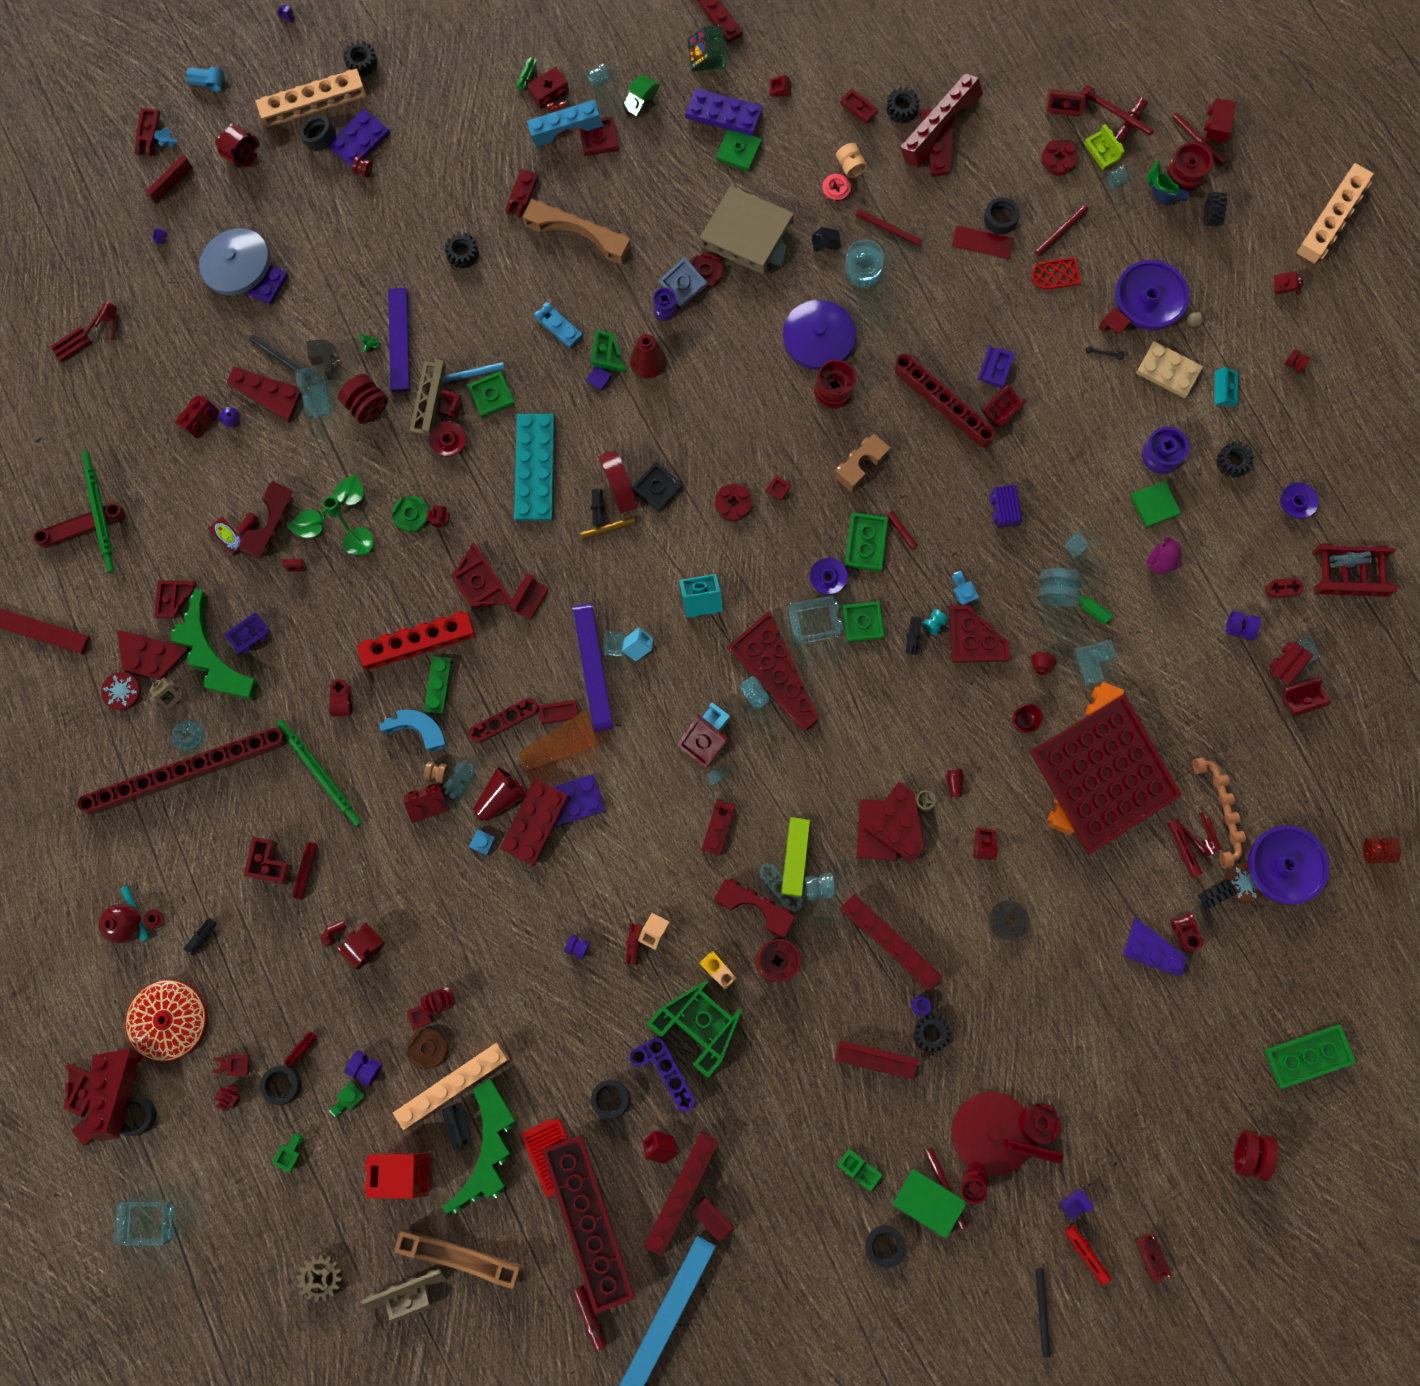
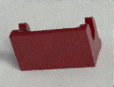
(1152, 1257)

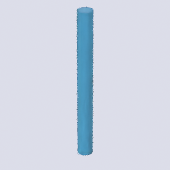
(473, 372)

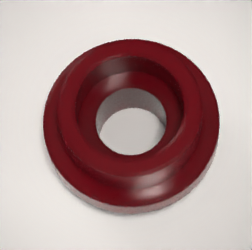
(159, 919)

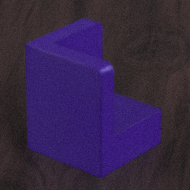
(1076, 1204)

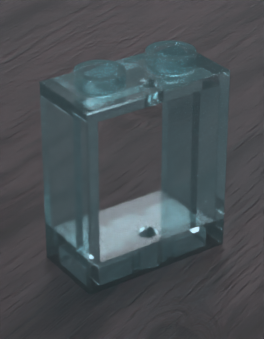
(794, 608)
(123, 1218)

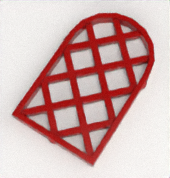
(1050, 263)

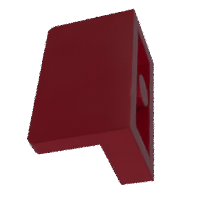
(528, 597)
(712, 1219)

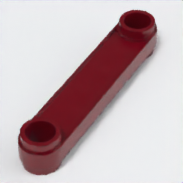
(76, 526)

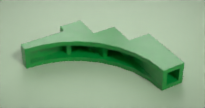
(203, 657)
(486, 1177)

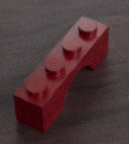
(275, 498)
(732, 895)

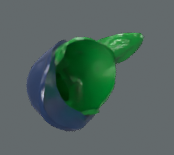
(1163, 188)

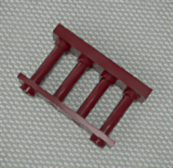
(1345, 587)

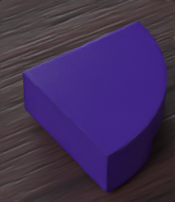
(286, 13)

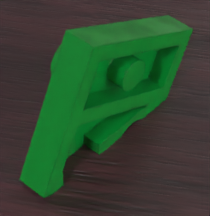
(605, 352)

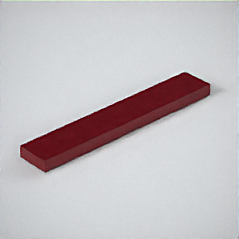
(43, 631)

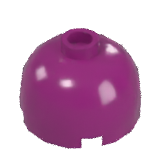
(1165, 557)

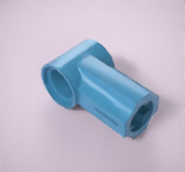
(210, 78)

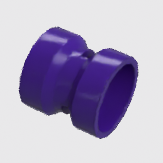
(578, 947)

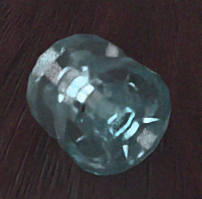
(1117, 177)

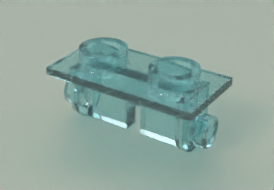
(453, 784)

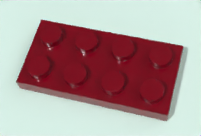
(534, 822)

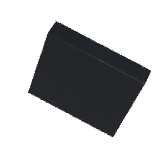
(657, 487)

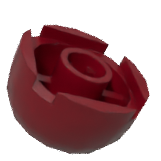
(120, 923)

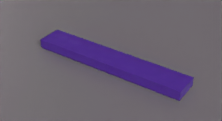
(398, 340)

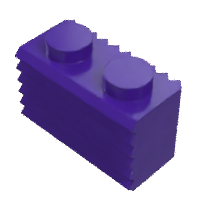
(1006, 506)

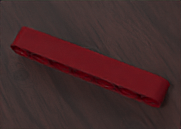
(947, 409)

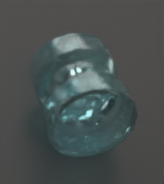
(598, 75)

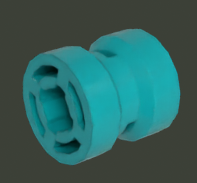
(936, 621)

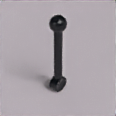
(1119, 355)

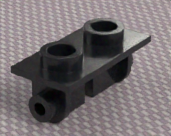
(456, 1126)

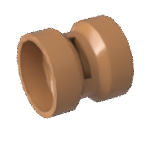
(433, 771)

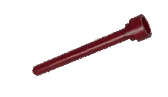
(1092, 96)

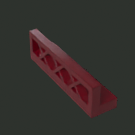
(876, 1060)

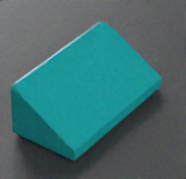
(1226, 387)

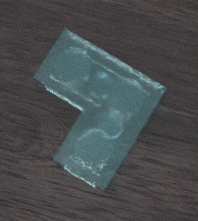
(1089, 659)

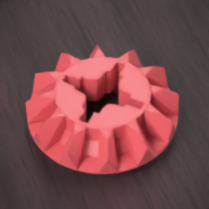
(840, 181)

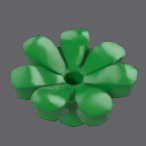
(368, 342)

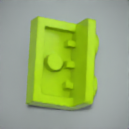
(1105, 148)

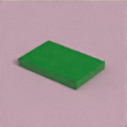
(866, 542)
(929, 1203)

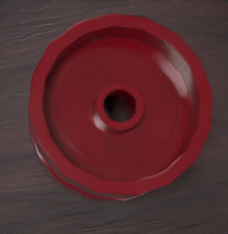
(1190, 165)
(1255, 1155)

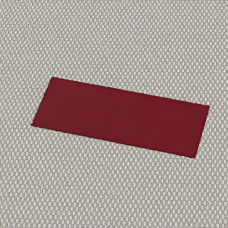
(982, 242)

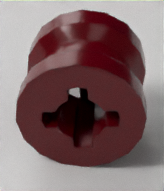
(362, 166)

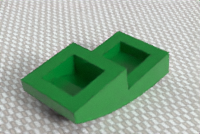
(860, 1170)

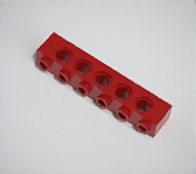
(426, 644)

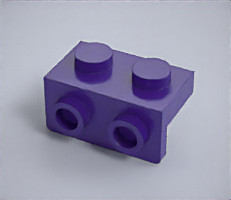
(247, 633)

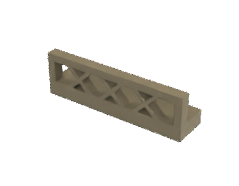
(432, 399)

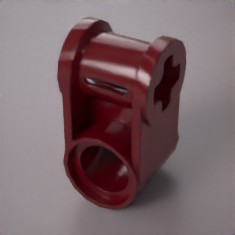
(340, 702)
(1187, 931)

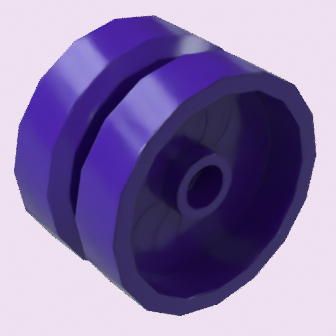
(1165, 450)

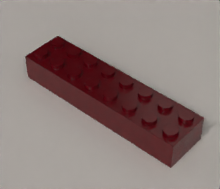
(588, 1224)

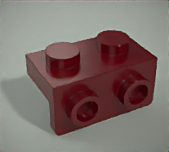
(1003, 406)
(197, 416)
(1305, 697)
(425, 802)

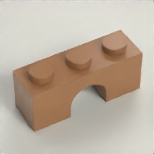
(871, 450)

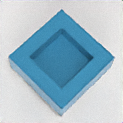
(482, 842)

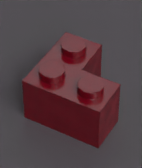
(261, 863)

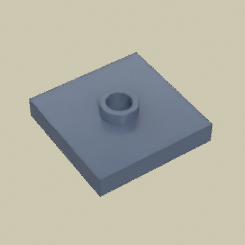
(684, 281)

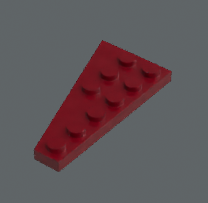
(768, 660)

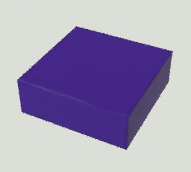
(598, 378)

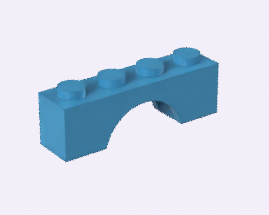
(582, 116)

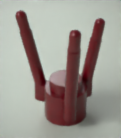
(106, 313)
(1211, 844)

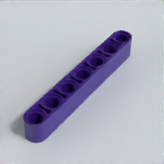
(592, 667)

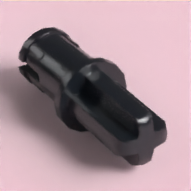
(597, 508)
(913, 635)
(200, 936)

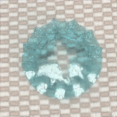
(189, 742)

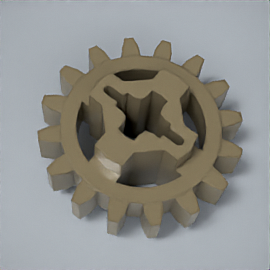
(313, 1271)

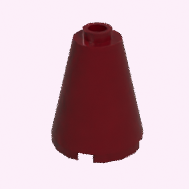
(647, 357)
(498, 795)

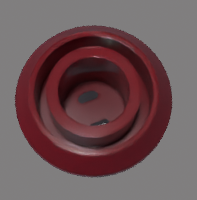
(1043, 662)

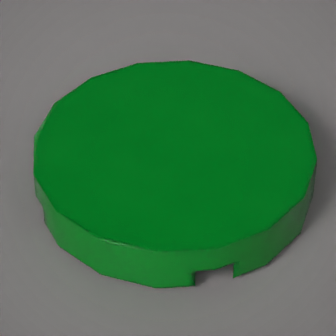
(410, 514)

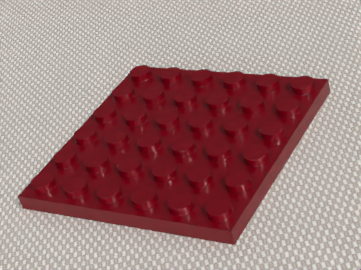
(1105, 773)

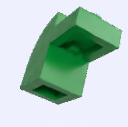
(640, 91)

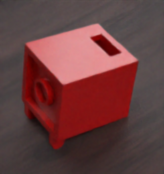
(397, 1175)

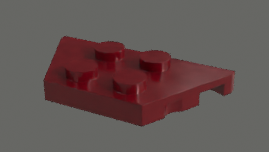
(479, 581)
(148, 655)

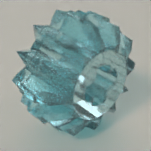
(754, 693)

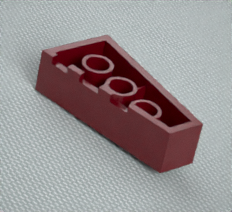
(110, 1091)

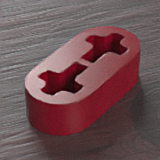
(1284, 584)

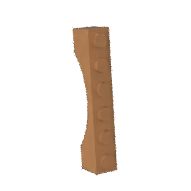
(545, 218)
(458, 1257)

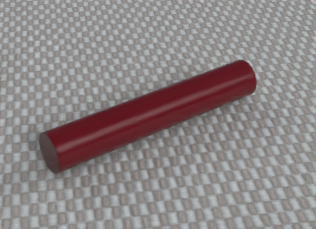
(902, 530)

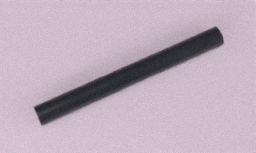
(283, 359)
(1043, 1318)

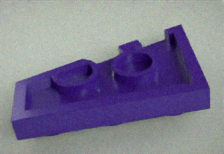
(1152, 950)

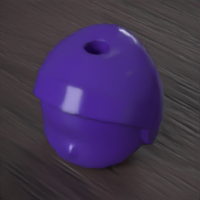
(229, 417)

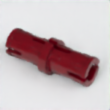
(633, 944)

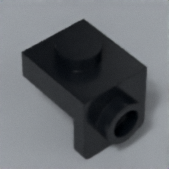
(826, 238)

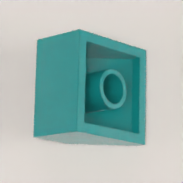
(701, 595)

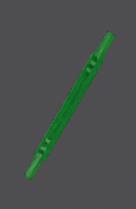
(98, 512)
(319, 773)

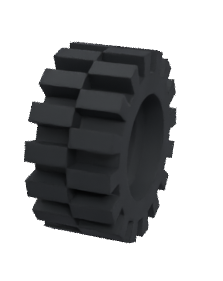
(357, 50)
(902, 96)
(1215, 209)
(458, 241)
(1242, 452)
(1217, 894)
(927, 1045)

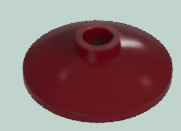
(443, 432)

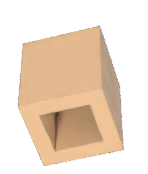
(653, 931)

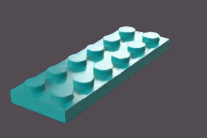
(534, 467)

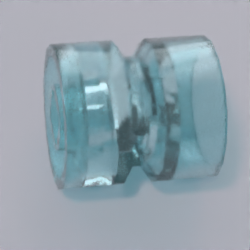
(819, 886)

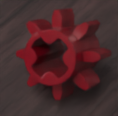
(438, 516)
(227, 1098)

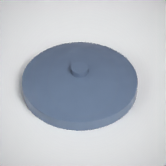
(234, 261)

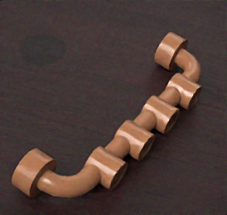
(1231, 818)

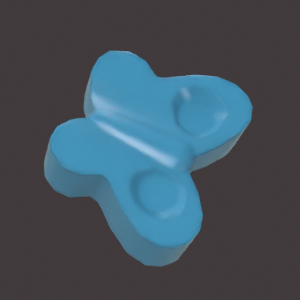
(164, 137)

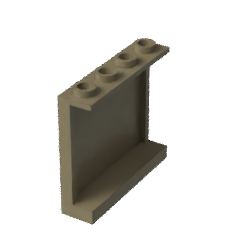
(746, 229)

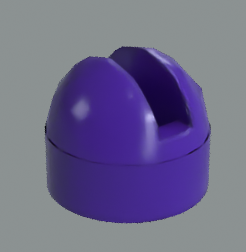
(158, 236)

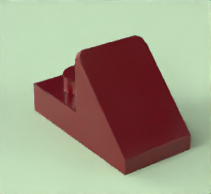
(985, 844)

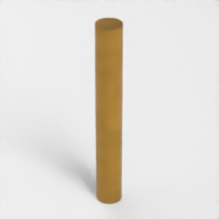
(607, 528)

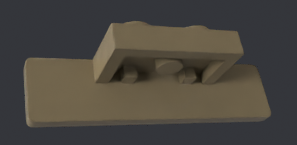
(406, 1298)

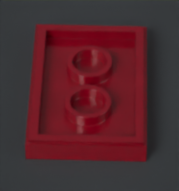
(867, 845)

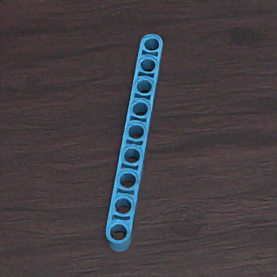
(668, 1313)

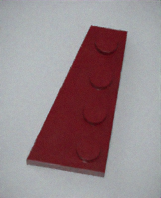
(940, 154)
(272, 394)

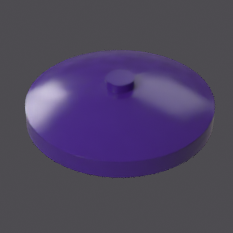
(1152, 294)
(818, 333)
(1288, 865)

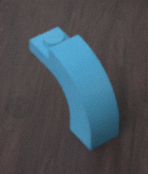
(411, 719)

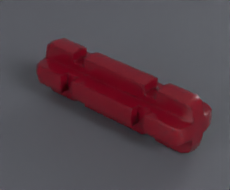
(300, 1049)

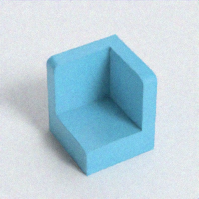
(637, 644)
(716, 717)

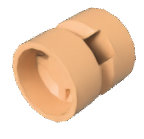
(851, 160)

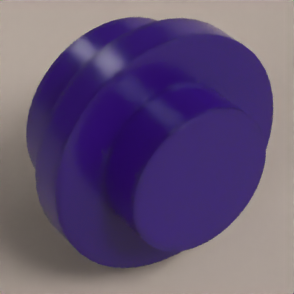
(921, 1005)

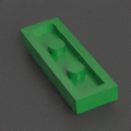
(438, 685)

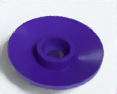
(1304, 495)
(832, 568)

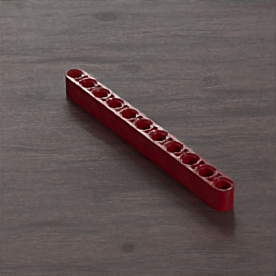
(173, 771)

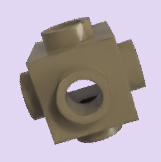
(165, 693)

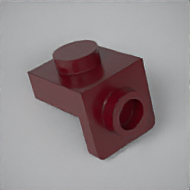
(1287, 283)

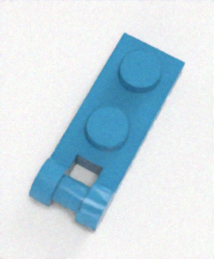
(558, 325)

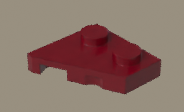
(172, 597)

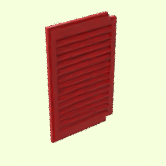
(535, 1140)

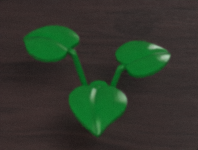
(309, 522)

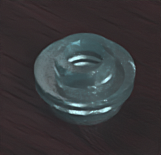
(714, 776)

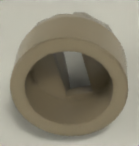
(1194, 319)

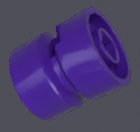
(664, 304)
(1249, 627)
(363, 1068)

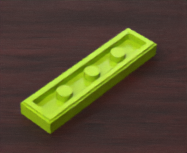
(795, 857)

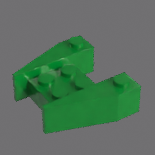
(701, 1021)

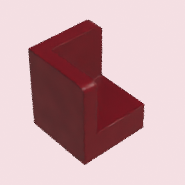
(1115, 320)
(450, 404)
(659, 1147)

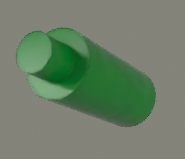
(1095, 610)

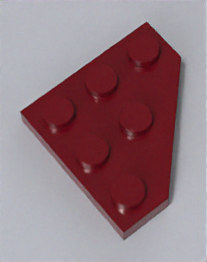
(975, 638)
(898, 823)

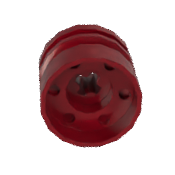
(835, 375)
(362, 398)
(782, 950)

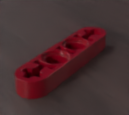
(502, 717)

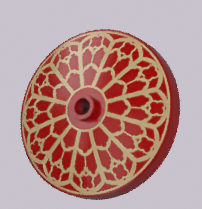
(183, 1026)

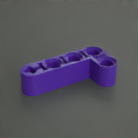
(666, 1076)

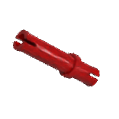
(1082, 1246)

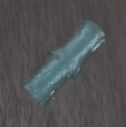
(1350, 559)

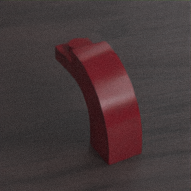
(618, 481)

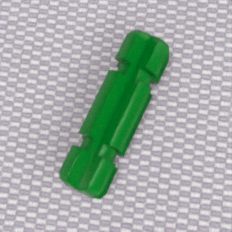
(526, 74)

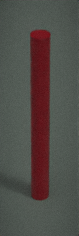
(1198, 138)
(888, 227)
(1063, 228)
(942, 1181)

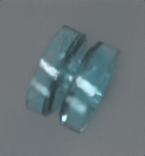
(1060, 587)

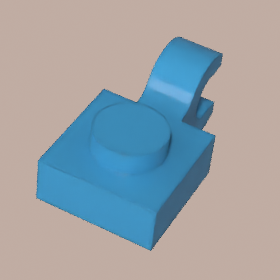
(964, 591)

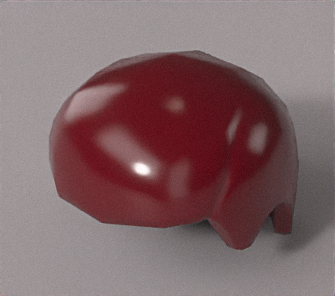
(1027, 718)

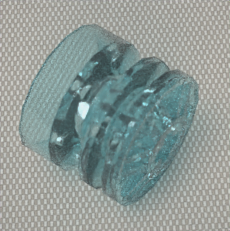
(867, 254)

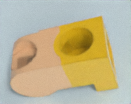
(718, 970)

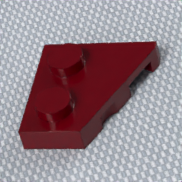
(77, 1090)

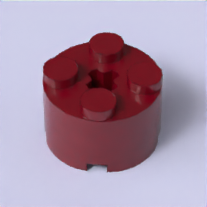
(237, 146)
(361, 946)

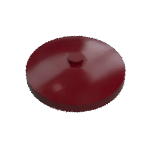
(982, 1132)

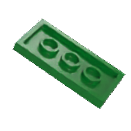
(1309, 1056)

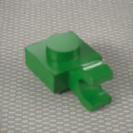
(349, 1098)
(287, 1155)

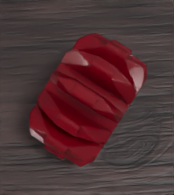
(437, 1001)

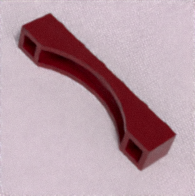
(920, 142)
(910, 960)
(681, 1194)

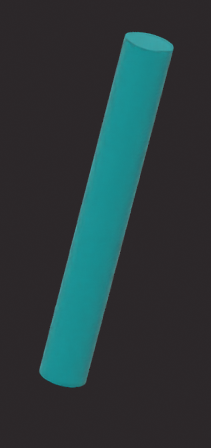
(130, 901)

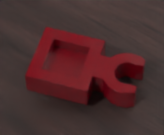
(234, 1065)

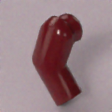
(327, 936)

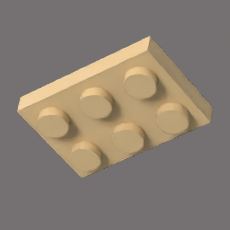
(1169, 369)

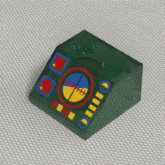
(707, 49)

